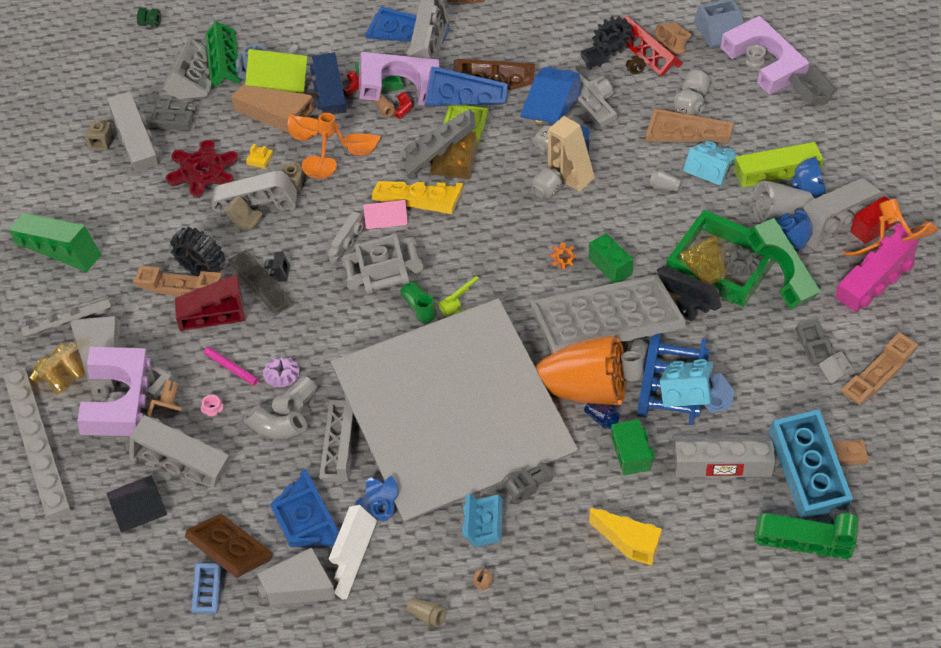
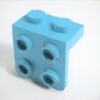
(709, 162)
(686, 383)

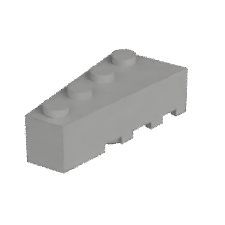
(132, 131)
(838, 208)
(177, 452)

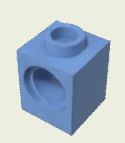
(721, 394)

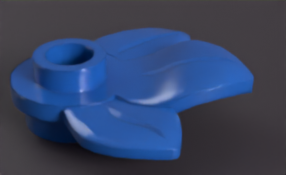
(377, 496)

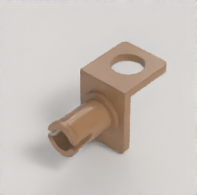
(166, 399)

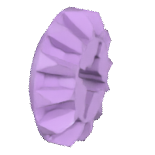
(288, 375)

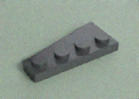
(437, 142)

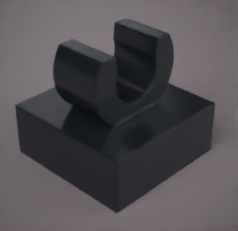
(593, 57)
(278, 267)

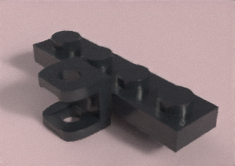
(692, 292)

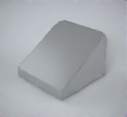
(836, 367)

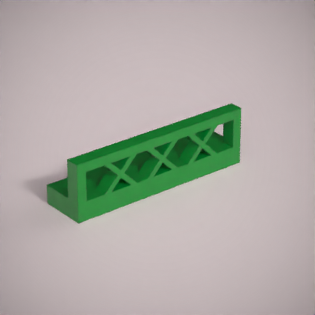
(218, 51)

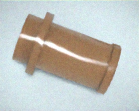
(386, 108)

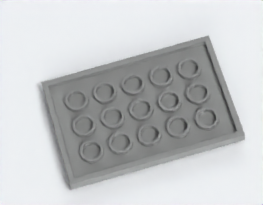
(619, 309)

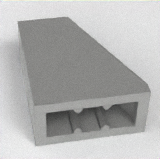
(295, 581)

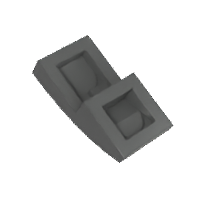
(813, 342)

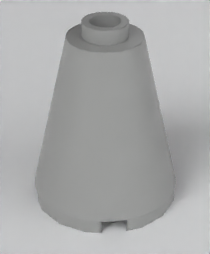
(778, 199)

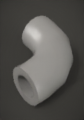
(275, 426)

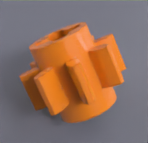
(560, 250)

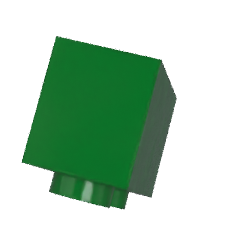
(610, 258)
(632, 447)

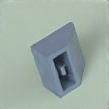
(717, 18)

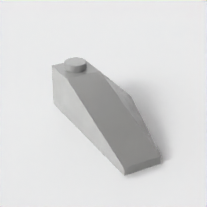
(189, 73)

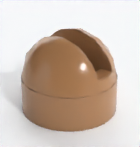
(486, 580)

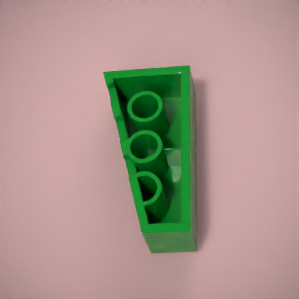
(56, 239)

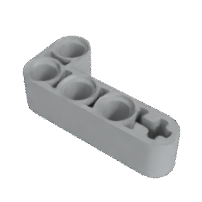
(257, 190)

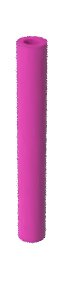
(231, 366)

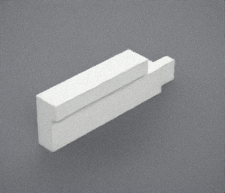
(350, 547)

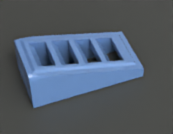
(206, 568)

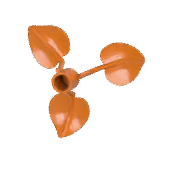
(320, 167)
(892, 214)

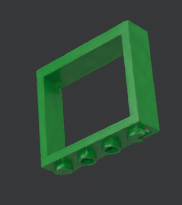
(728, 231)

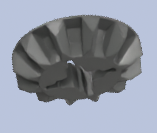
(739, 268)

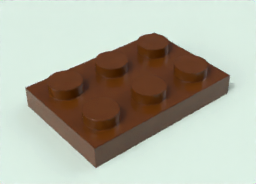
(228, 545)

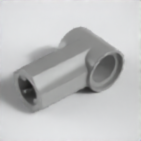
(634, 360)
(295, 397)

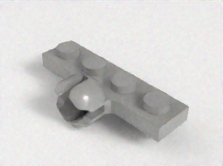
(593, 99)

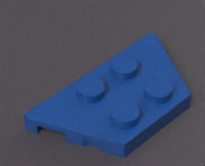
(304, 515)

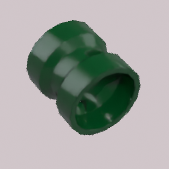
(148, 17)

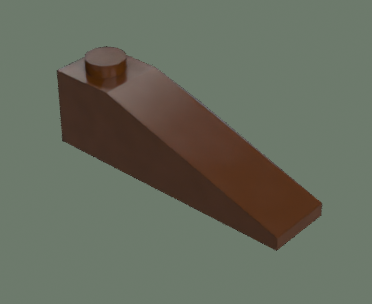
(511, 73)

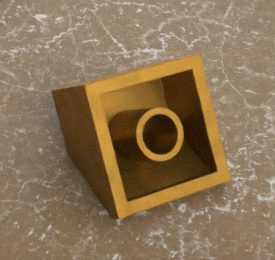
(457, 159)

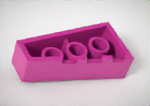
(878, 270)

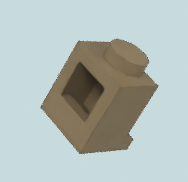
(99, 130)
(295, 173)

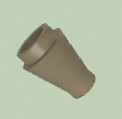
(427, 611)

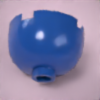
(809, 177)
(796, 228)

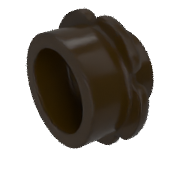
(637, 69)

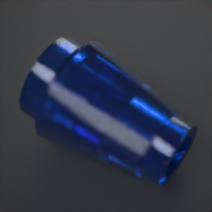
(602, 414)

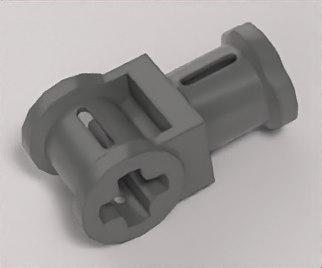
(523, 483)

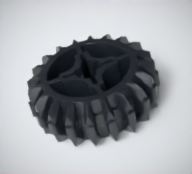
(196, 251)

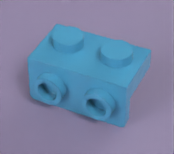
(482, 520)

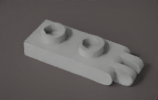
(345, 237)

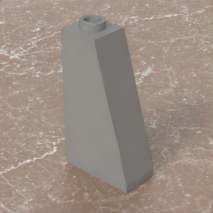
(96, 333)

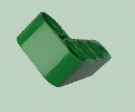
(809, 535)

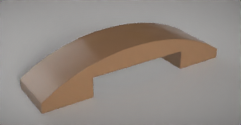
(172, 284)
(881, 371)

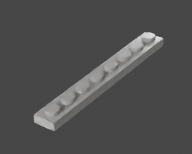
(36, 444)

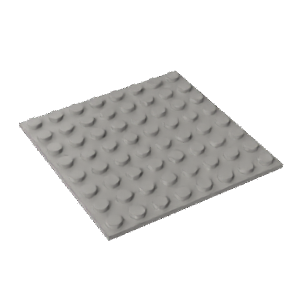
(452, 408)

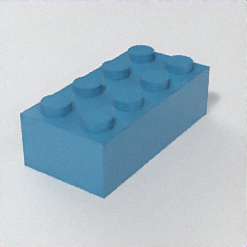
(810, 464)

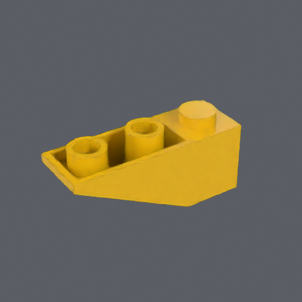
(632, 538)

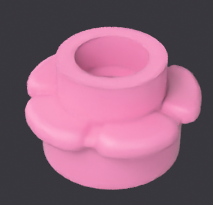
(211, 400)

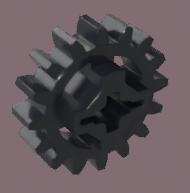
(613, 36)

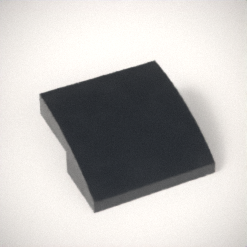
(136, 504)

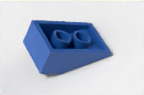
(551, 95)

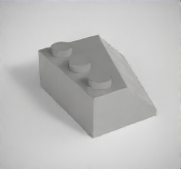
(428, 29)

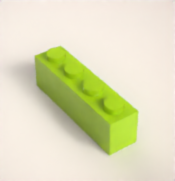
(774, 164)

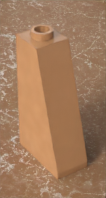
(271, 105)

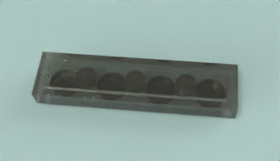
(260, 282)

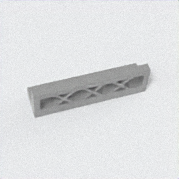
(344, 440)

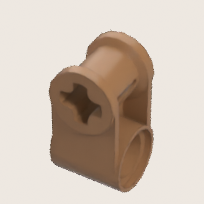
(672, 36)

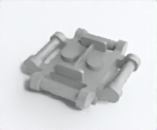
(381, 260)

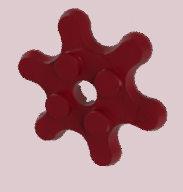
(203, 158)

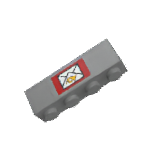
(723, 456)

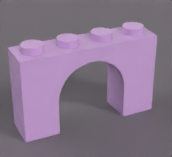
(761, 33)
(375, 67)
(124, 414)

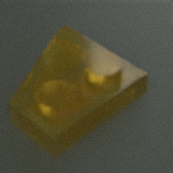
(705, 261)

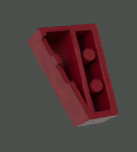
(211, 305)

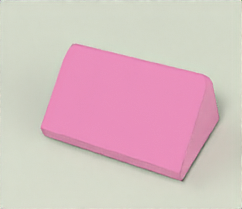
(385, 214)

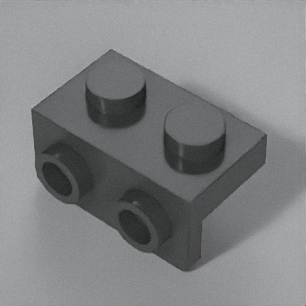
(813, 86)

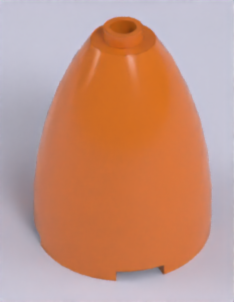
(586, 372)

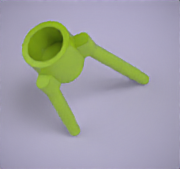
(451, 304)

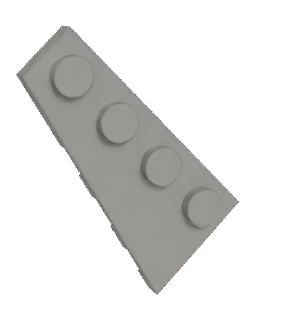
(65, 315)

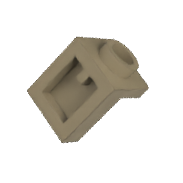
(242, 214)

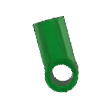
(419, 301)

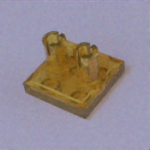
(60, 357)

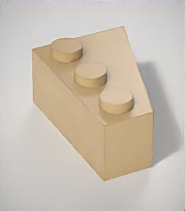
(569, 153)

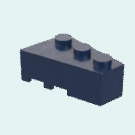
(327, 84)

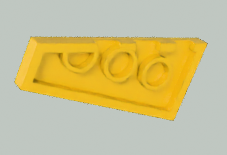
(418, 195)

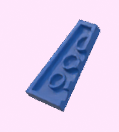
(393, 26)
(457, 88)

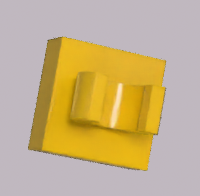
(259, 156)

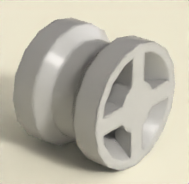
(755, 56)

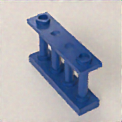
(654, 365)

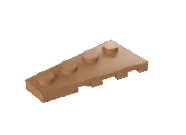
(680, 127)

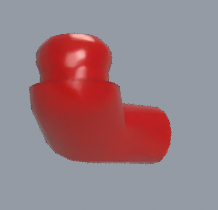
(353, 84)
(405, 105)

